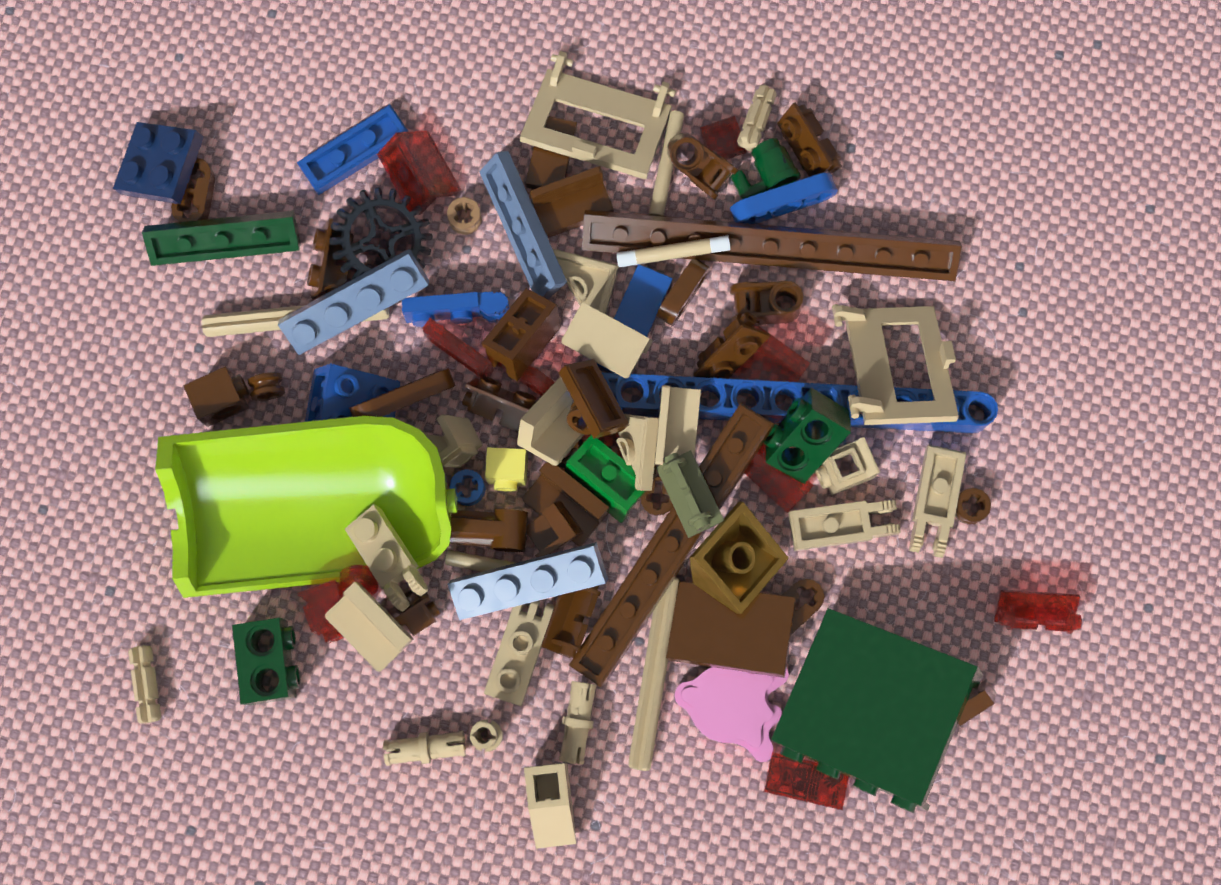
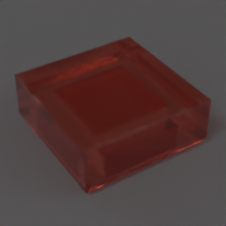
(723, 137)

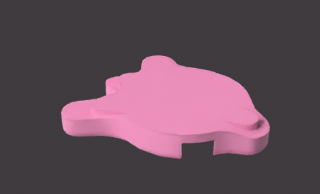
(733, 708)

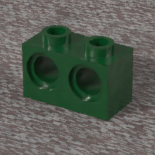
(812, 439)
(254, 664)

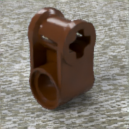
(705, 168)
(763, 303)

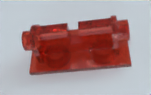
(776, 484)
(1032, 609)

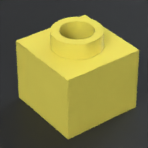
(506, 468)

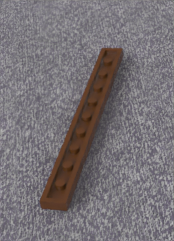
(779, 245)

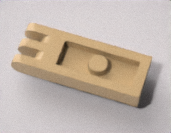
(518, 653)

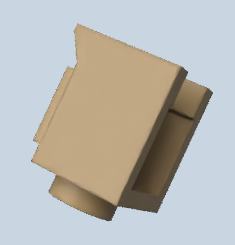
(458, 443)
(830, 476)

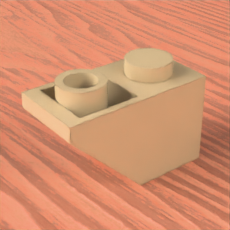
(550, 805)

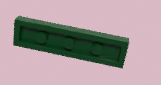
(221, 238)

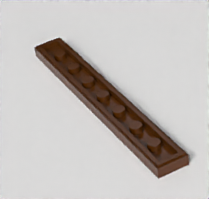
(667, 551)

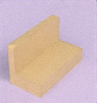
(605, 340)
(677, 422)
(545, 426)
(368, 627)

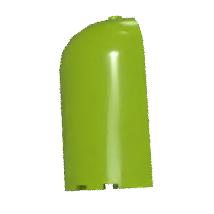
(277, 498)

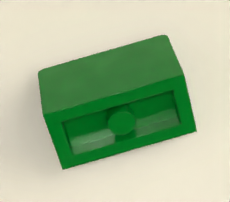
(605, 477)

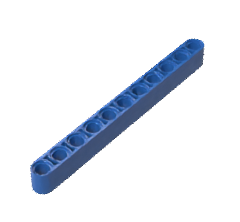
(767, 391)

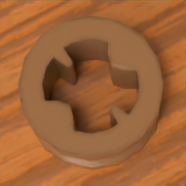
(464, 228)

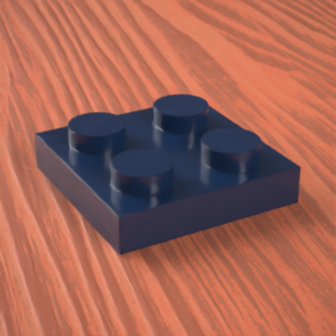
(158, 162)

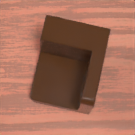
(553, 529)

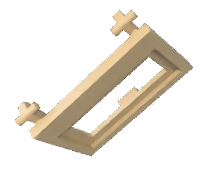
(601, 100)
(873, 372)

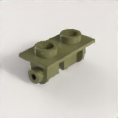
(689, 493)

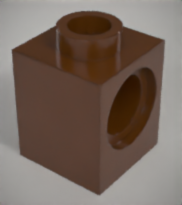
(217, 396)

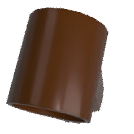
(500, 530)

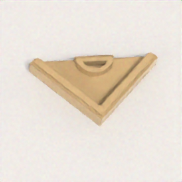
(588, 278)
(639, 448)

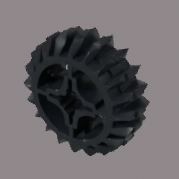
(369, 208)

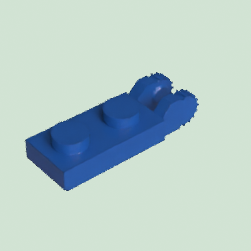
(457, 307)

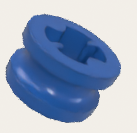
(459, 480)

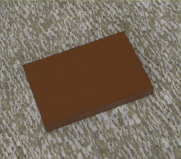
(717, 637)

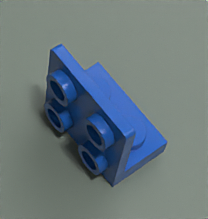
(339, 387)

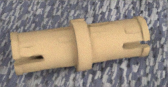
(577, 722)
(477, 740)
(424, 748)

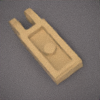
(937, 496)
(839, 524)
(386, 555)

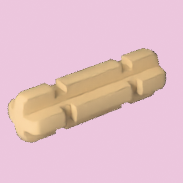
(756, 117)
(144, 684)

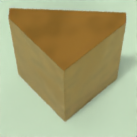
(736, 559)

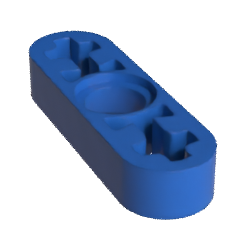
(784, 199)

